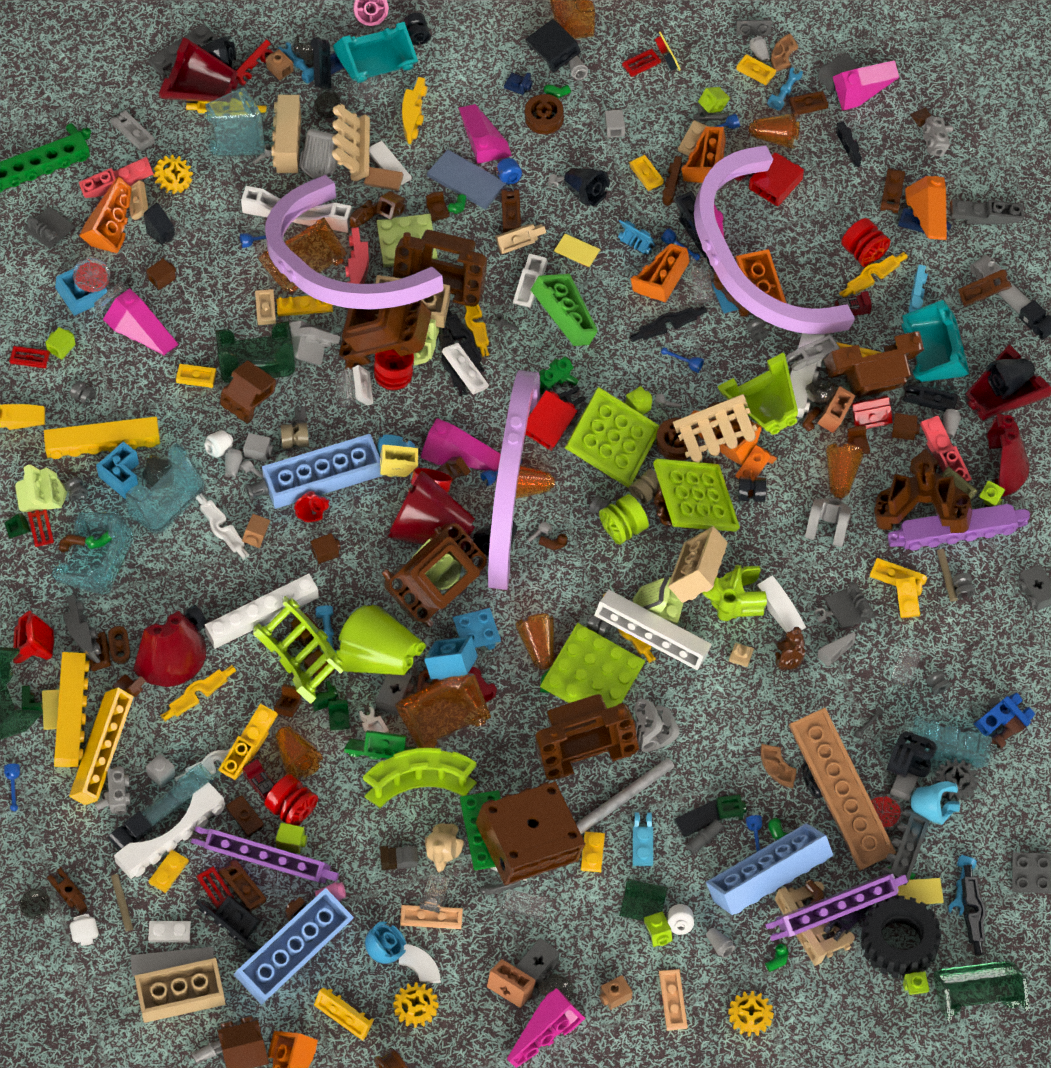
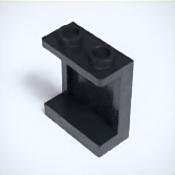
(553, 45)

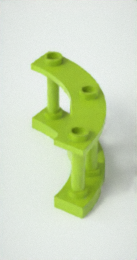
(292, 664)
(419, 769)

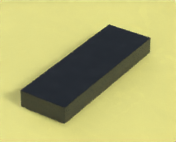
(698, 818)

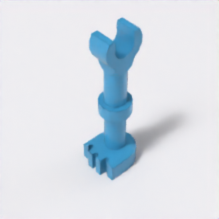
(308, 73)
(777, 102)
(325, 613)
(962, 860)

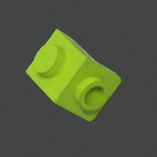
(992, 494)
(658, 929)
(916, 983)

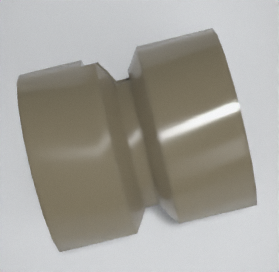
(294, 435)
(645, 487)

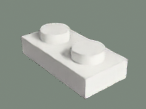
(362, 383)
(169, 931)

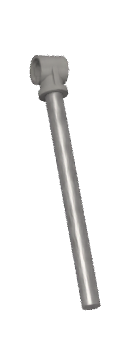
(624, 795)

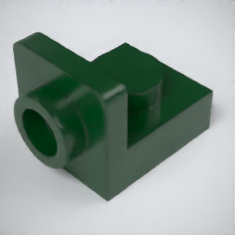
(323, 698)
(29, 700)
(338, 714)
(731, 807)

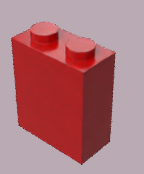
(777, 181)
(549, 420)

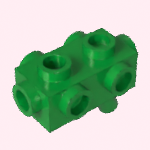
(558, 372)

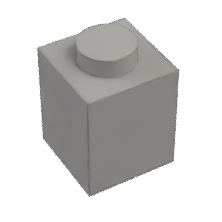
(614, 123)
(258, 447)
(160, 770)

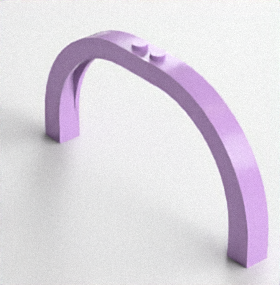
(736, 283)
(329, 290)
(523, 399)

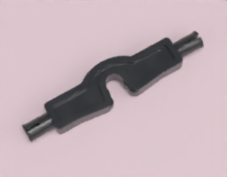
(676, 319)
(459, 331)
(446, 340)
(972, 899)

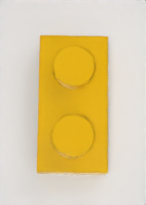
(756, 69)
(646, 172)
(196, 375)
(907, 597)
(593, 851)
(168, 871)

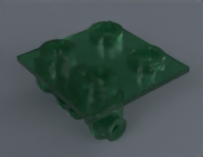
(642, 899)

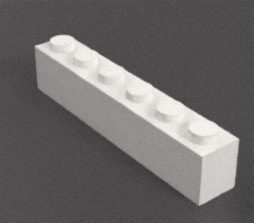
(805, 376)
(259, 611)
(652, 629)

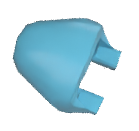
(927, 800)

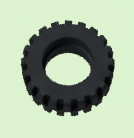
(893, 959)

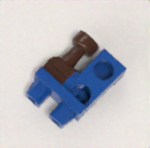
(1009, 716)

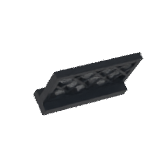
(686, 217)

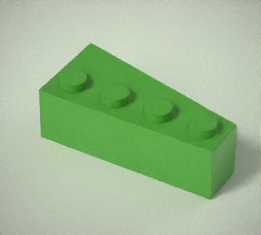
(566, 307)

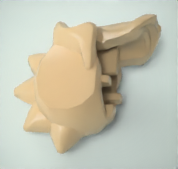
(443, 845)

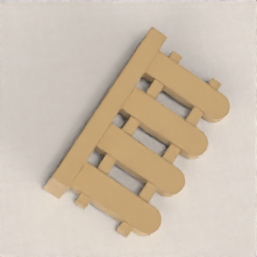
(357, 147)
(705, 427)
(812, 939)

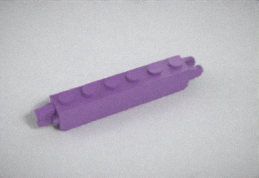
(984, 523)
(265, 856)
(836, 905)

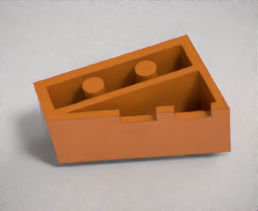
(706, 154)
(662, 274)

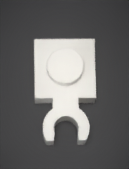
(372, 723)

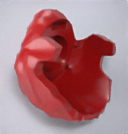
(309, 502)

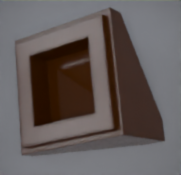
(920, 116)

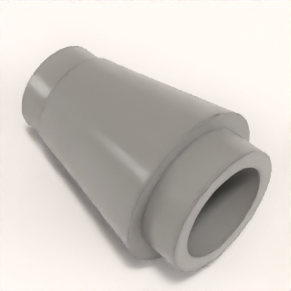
(759, 48)
(578, 68)
(951, 421)
(233, 459)
(720, 943)

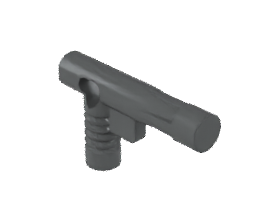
(708, 116)
(488, 890)

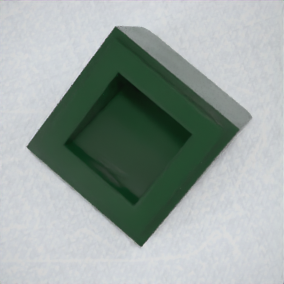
(17, 526)

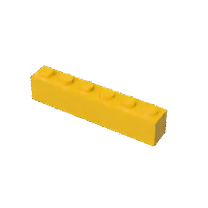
(101, 437)
(70, 710)
(101, 746)

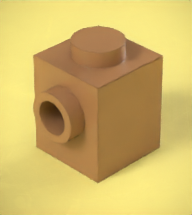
(279, 64)
(256, 531)
(615, 992)

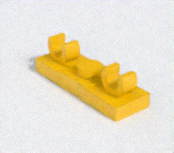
(301, 305)
(343, 1013)

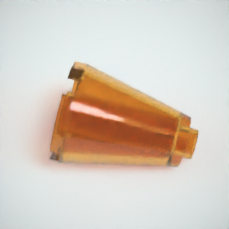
(777, 129)
(842, 467)
(533, 482)
(538, 639)
(297, 753)

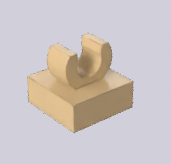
(741, 654)

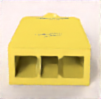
(398, 460)

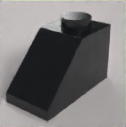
(158, 224)

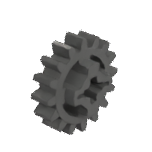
(963, 776)

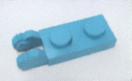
(917, 291)
(642, 841)

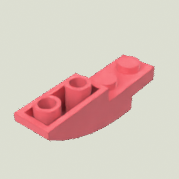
(100, 183)
(359, 261)
(942, 447)

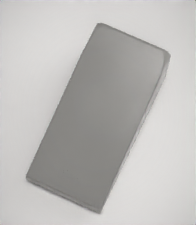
(832, 651)
(904, 786)

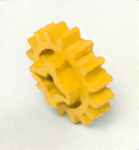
(173, 174)
(410, 997)
(761, 1013)

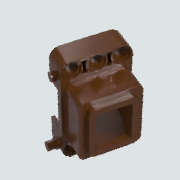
(465, 281)
(395, 328)
(878, 371)
(415, 582)
(584, 731)

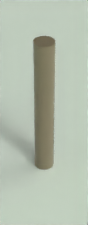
(947, 575)
(121, 902)

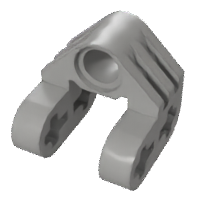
(832, 511)
(654, 737)

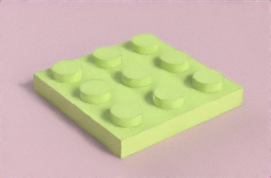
(393, 230)

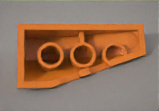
(108, 220)
(761, 272)
(743, 448)
(291, 1050)

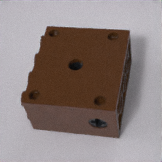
(530, 832)

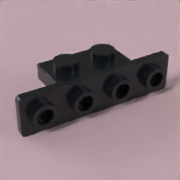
(235, 919)

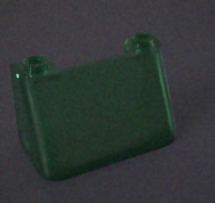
(270, 353)

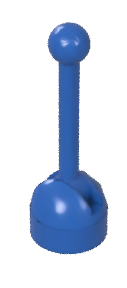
(731, 122)
(669, 237)
(247, 239)
(693, 363)
(490, 475)
(12, 772)
(754, 824)

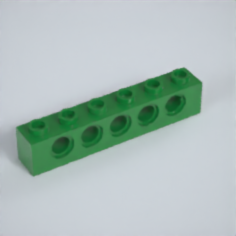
(43, 160)

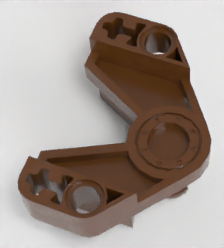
(949, 502)

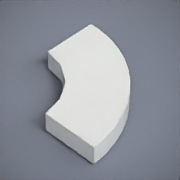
(421, 963)

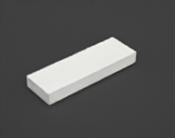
(386, 160)
(465, 368)

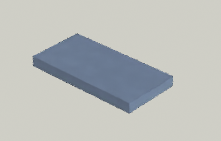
(466, 179)

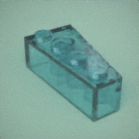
(954, 744)

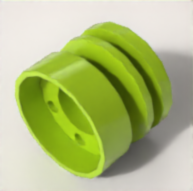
(624, 519)

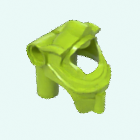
(731, 598)

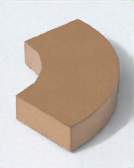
(782, 51)
(776, 766)

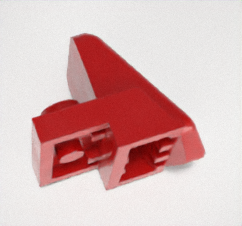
(33, 638)

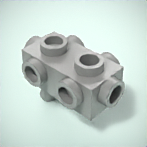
(936, 135)
(116, 797)

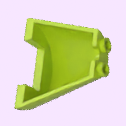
(767, 396)
(377, 643)

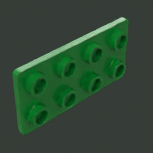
(377, 745)
(470, 809)

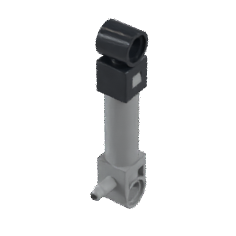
(1029, 311)

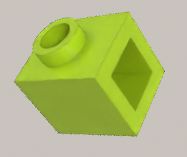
(713, 99)
(60, 342)
(639, 400)
(291, 838)

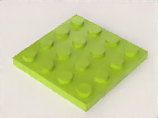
(612, 437)
(696, 495)
(592, 667)

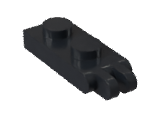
(851, 147)

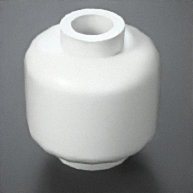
(218, 443)
(680, 919)
(84, 929)

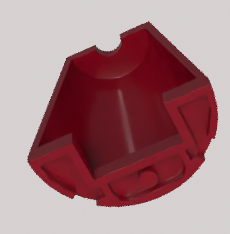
(198, 76)
(989, 405)
(1014, 460)
(425, 510)
(170, 652)

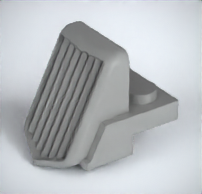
(316, 155)
(310, 341)

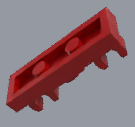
(251, 61)

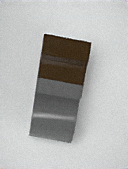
(398, 857)

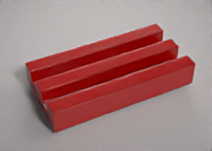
(641, 65)
(43, 364)
(37, 514)
(217, 904)

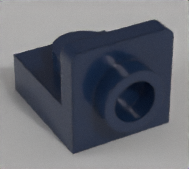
(518, 83)

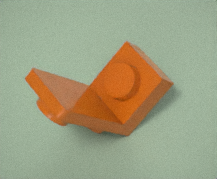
(755, 463)

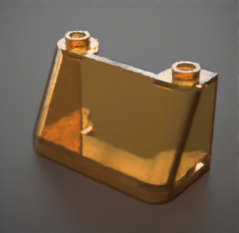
(575, 16)
(314, 246)
(443, 709)

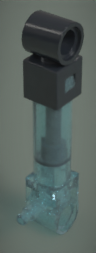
(142, 822)

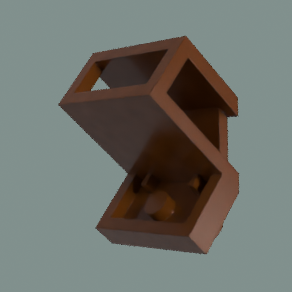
(246, 391)
(242, 1043)

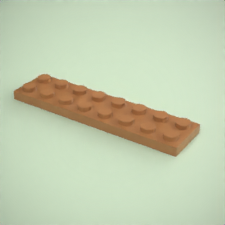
(842, 788)

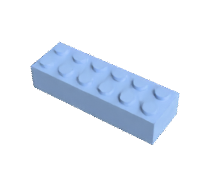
(322, 470)
(769, 869)
(293, 946)

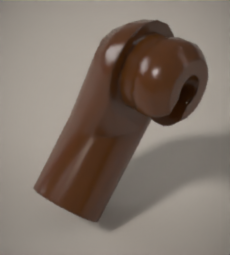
(811, 415)
(70, 540)
(559, 542)
(815, 891)

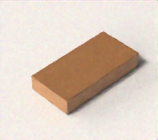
(384, 179)

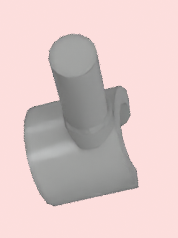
(267, 153)
(554, 179)
(660, 398)
(248, 466)
(543, 528)
(826, 614)

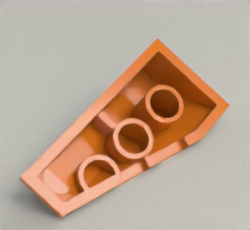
(929, 204)

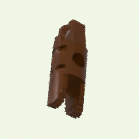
(363, 214)
(72, 898)

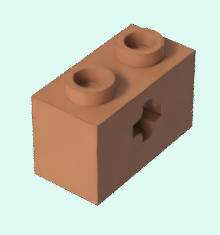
(836, 409)
(511, 983)

